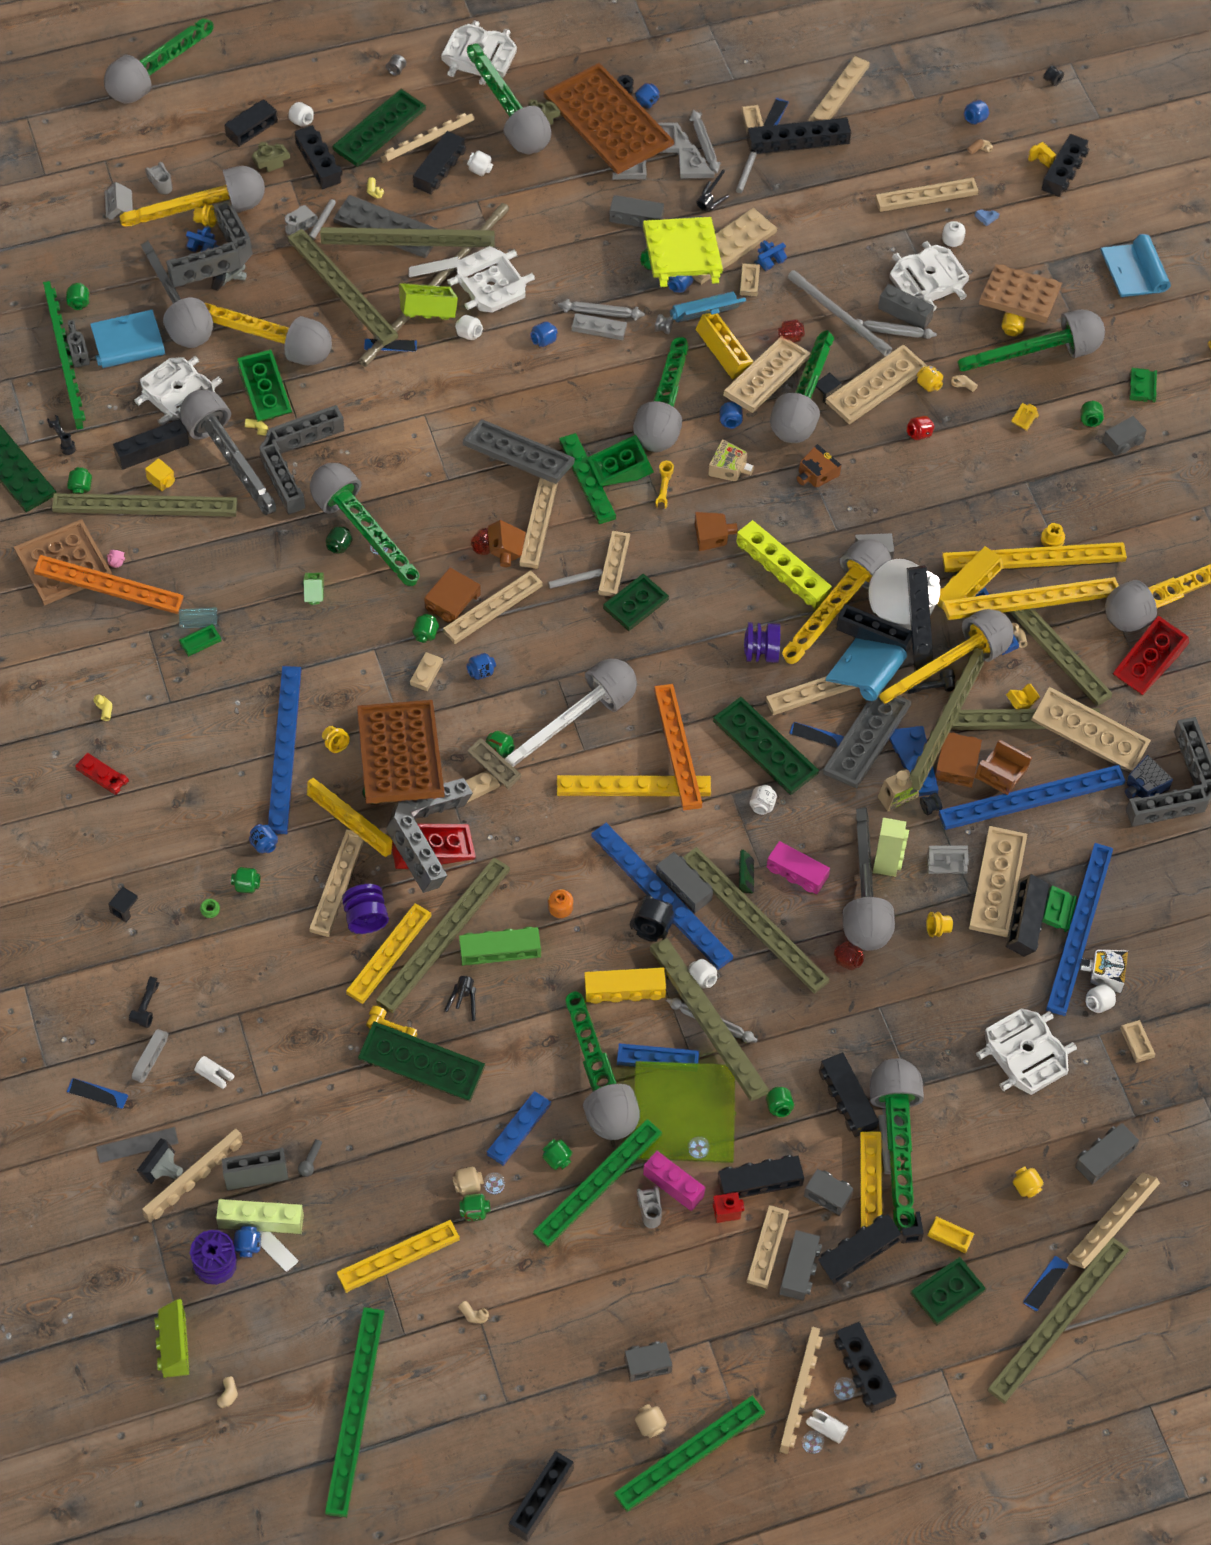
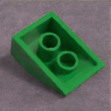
(621, 463)

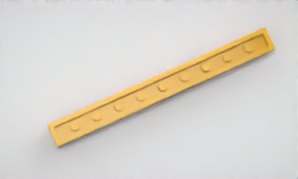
(1044, 556)
(1030, 598)

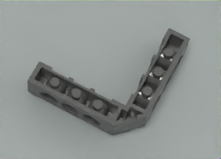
(215, 260)
(291, 436)
(1181, 802)
(412, 842)

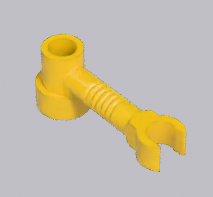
(666, 470)
(378, 1014)

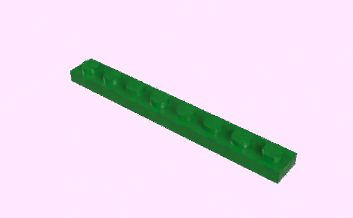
(597, 1183)
(689, 1453)

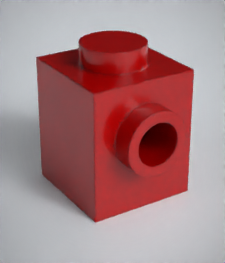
(727, 1207)

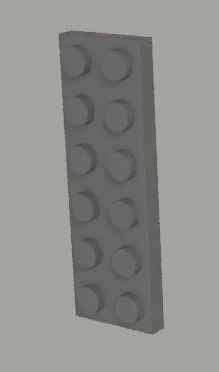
(363, 214)
(518, 451)
(865, 740)

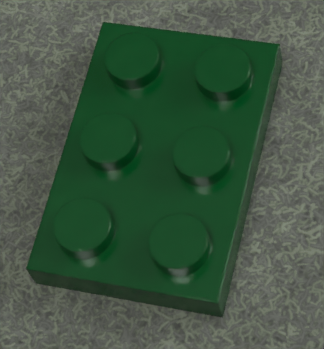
(636, 602)
(948, 1291)

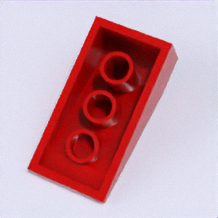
(1152, 655)
(448, 841)

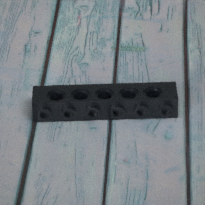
(799, 135)

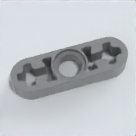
(149, 1055)

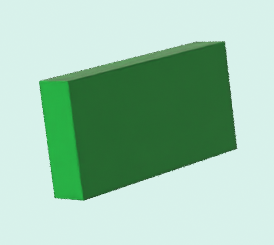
(200, 640)

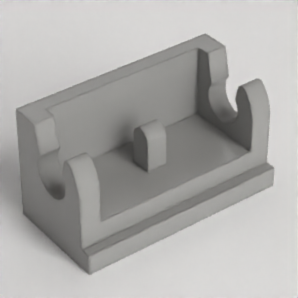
(947, 859)

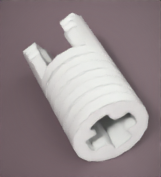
(212, 1071)
(827, 1425)

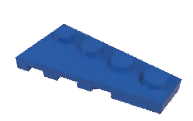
(909, 745)

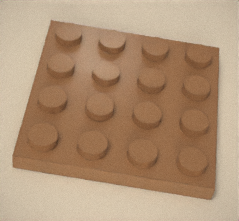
(1020, 293)
(68, 544)

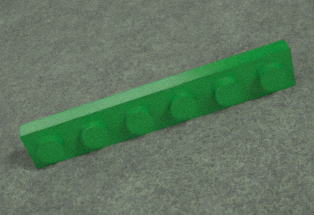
(586, 477)

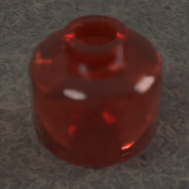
(792, 330)
(480, 542)
(849, 956)

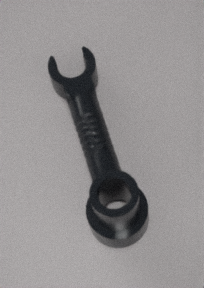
(67, 445)
(946, 680)
(142, 1016)

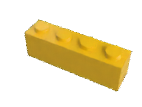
(723, 344)
(972, 576)
(625, 985)

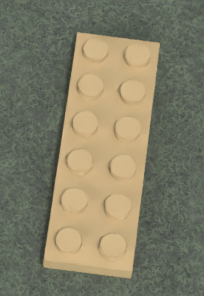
(740, 238)
(766, 374)
(875, 384)
(1090, 730)
(998, 881)

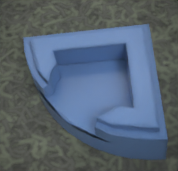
(986, 217)

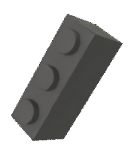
(634, 211)
(906, 307)
(684, 882)
(1106, 1153)
(255, 1169)
(800, 1265)

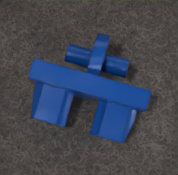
(202, 238)
(768, 253)

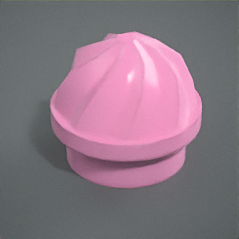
(115, 558)

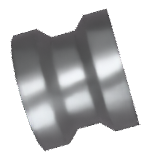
(396, 65)
(663, 324)

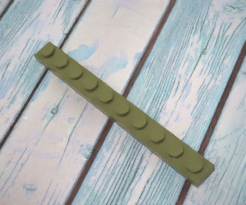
(407, 237)
(343, 287)
(144, 504)
(945, 722)
(757, 921)
(442, 935)
(709, 1020)
(1058, 1320)

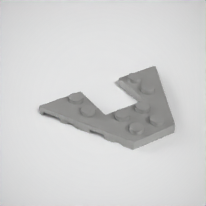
(690, 161)

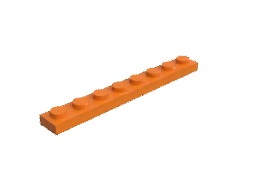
(108, 584)
(678, 747)

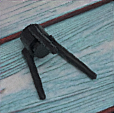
(706, 199)
(463, 988)

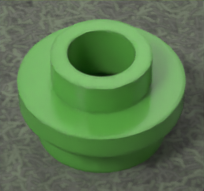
(210, 903)

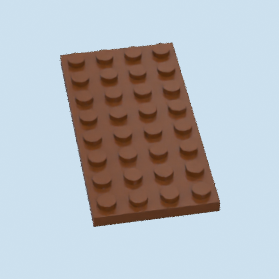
(609, 118)
(400, 751)

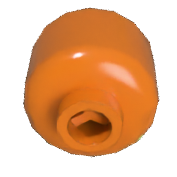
(560, 903)

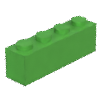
(500, 946)

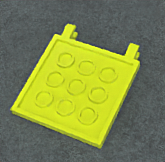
(682, 248)

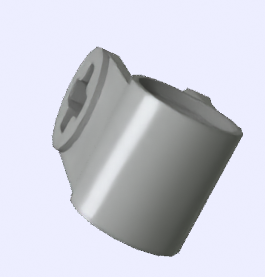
(159, 178)
(300, 219)
(650, 1203)

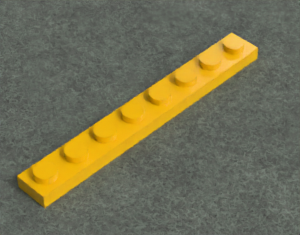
(624, 785)

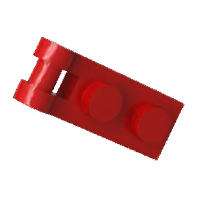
(101, 773)

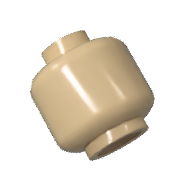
(467, 1181)
(650, 1421)

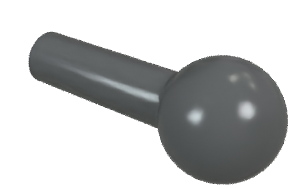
(306, 1167)

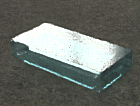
(197, 617)

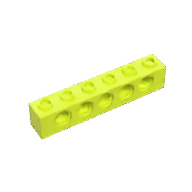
(780, 555)

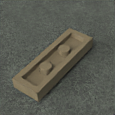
(494, 763)

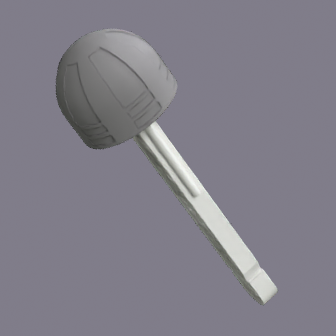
(610, 682)

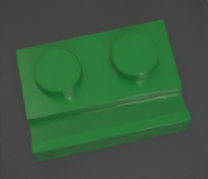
(1143, 384)
(1059, 908)

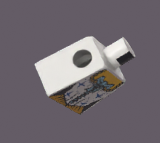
(1107, 968)

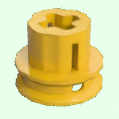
(205, 215)
(1053, 535)
(335, 739)
(938, 924)

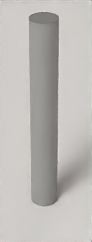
(746, 171)
(322, 219)
(575, 578)
(885, 1152)

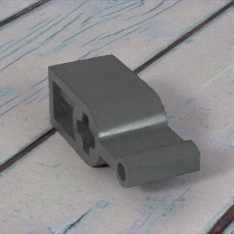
(77, 346)

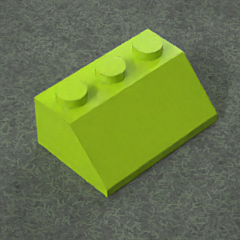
(427, 301)
(172, 1340)

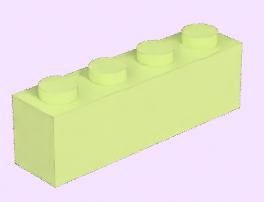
(891, 847)
(261, 1215)

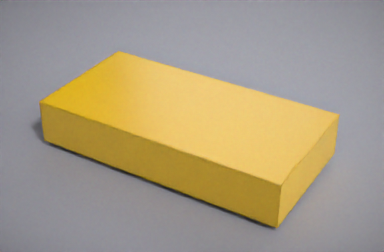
(950, 1234)

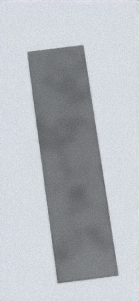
(135, 1145)

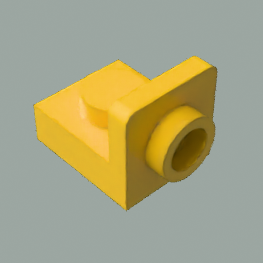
(1043, 153)
(1025, 416)
(1023, 698)

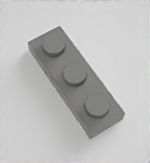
(599, 326)

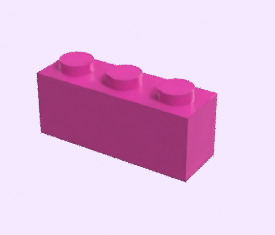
(798, 868)
(674, 1180)

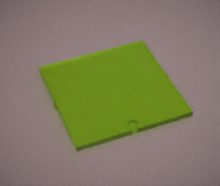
(687, 1104)

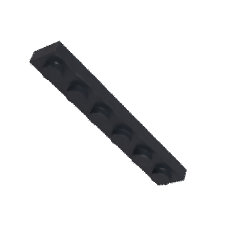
(920, 616)

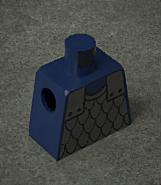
(1147, 780)

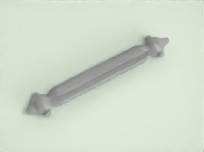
(705, 141)
(601, 309)
(897, 329)
(735, 1030)

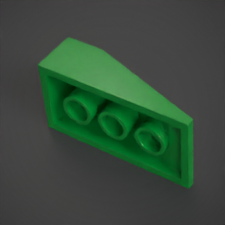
(263, 385)

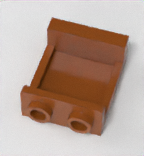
(451, 595)
(958, 759)
(1003, 767)

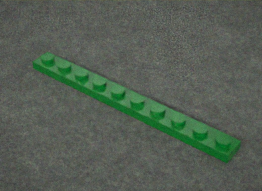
(66, 360)
(355, 1413)

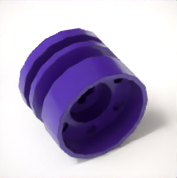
(762, 642)
(365, 909)
(216, 1267)

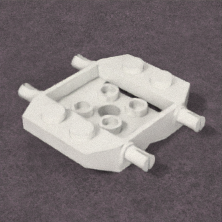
(456, 49)
(946, 279)
(508, 283)
(159, 385)
(1005, 1043)

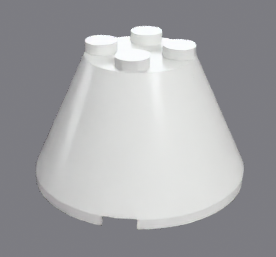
(890, 592)

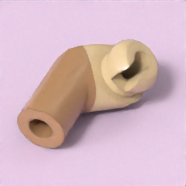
(980, 144)

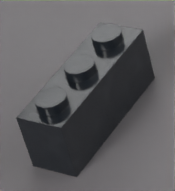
(251, 122)

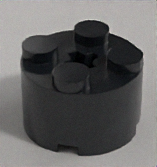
(652, 919)

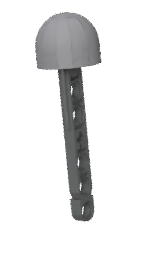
(187, 318)
(205, 416)
(867, 920)

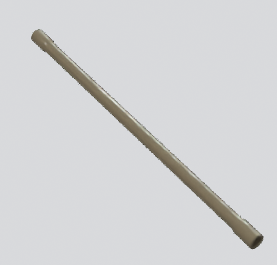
(497, 215)

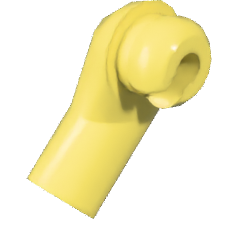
(374, 191)
(252, 423)
(105, 705)

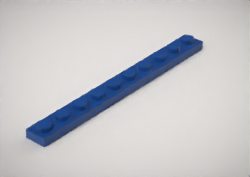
(284, 749)
(1031, 797)
(656, 888)
(1079, 929)

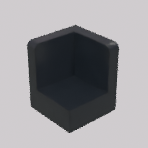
(828, 385)
(121, 903)
(913, 1233)

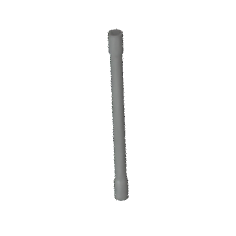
(878, 343)

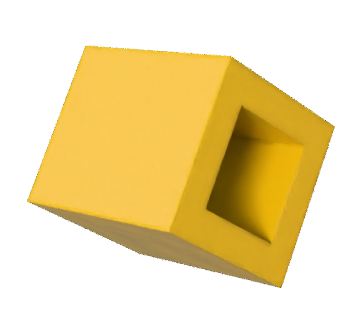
(160, 475)

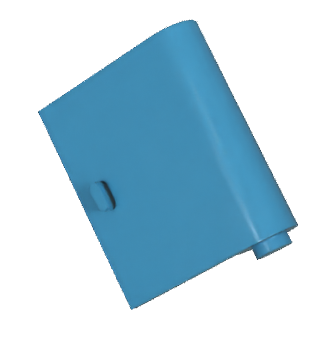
(1136, 267)
(712, 305)
(127, 339)
(868, 666)

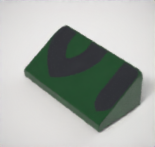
(746, 872)

